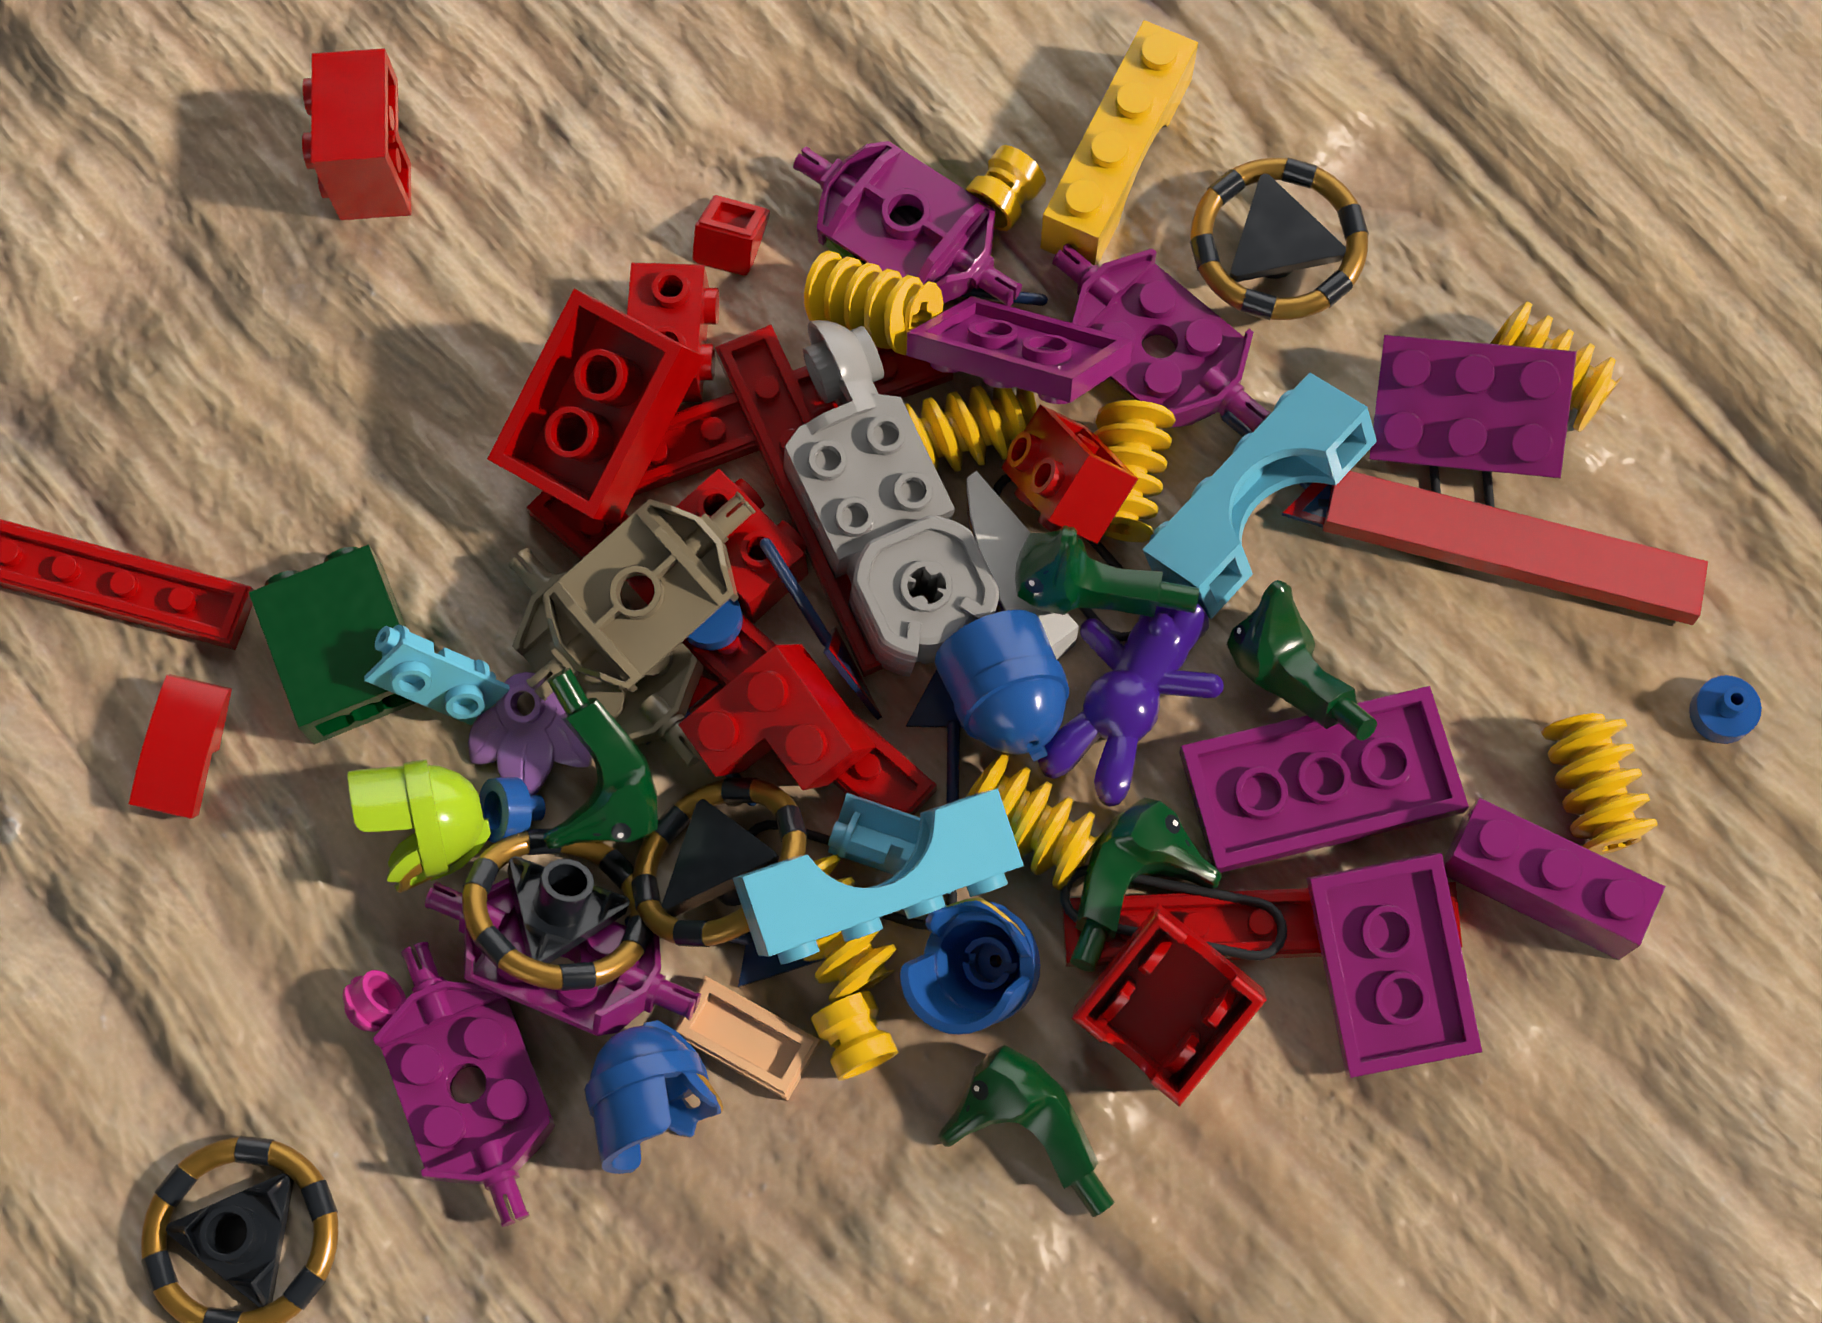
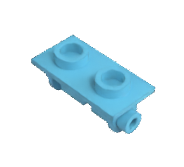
(438, 681)
(874, 834)

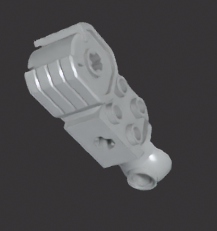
(882, 508)

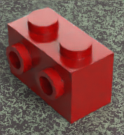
(679, 305)
(1067, 474)
(753, 574)

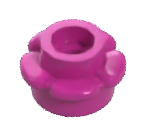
(372, 1000)

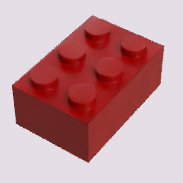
(595, 407)

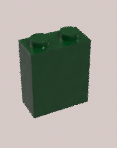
(324, 637)

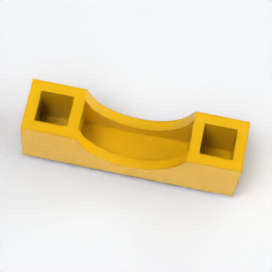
(1116, 141)

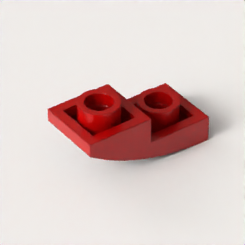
(179, 746)

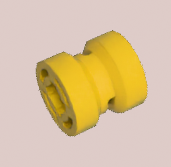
(1008, 184)
(853, 1032)

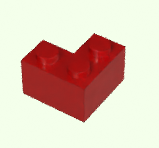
(356, 134)
(784, 707)

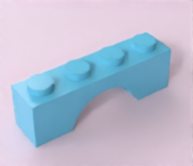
(1307, 438)
(956, 848)

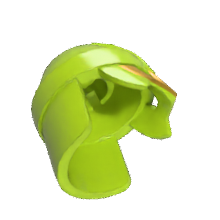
(423, 798)

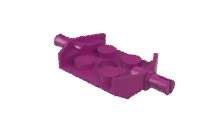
(944, 247)
(1142, 300)
(594, 1010)
(426, 1045)

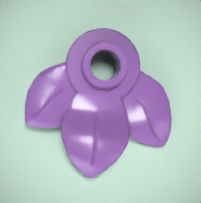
(528, 743)

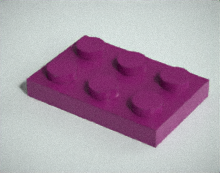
(1019, 349)
(1473, 406)
(1394, 965)

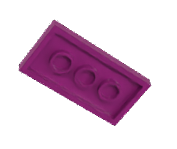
(1318, 787)

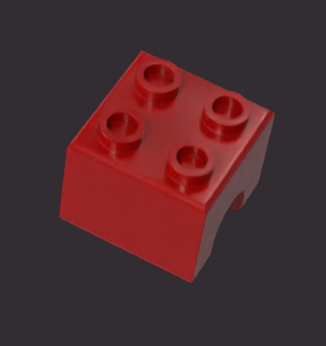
(1169, 1004)

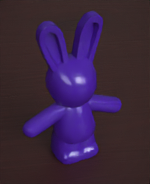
(1127, 699)

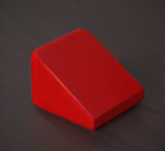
(729, 235)

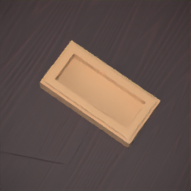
(748, 1039)

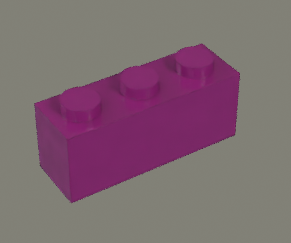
(1552, 879)

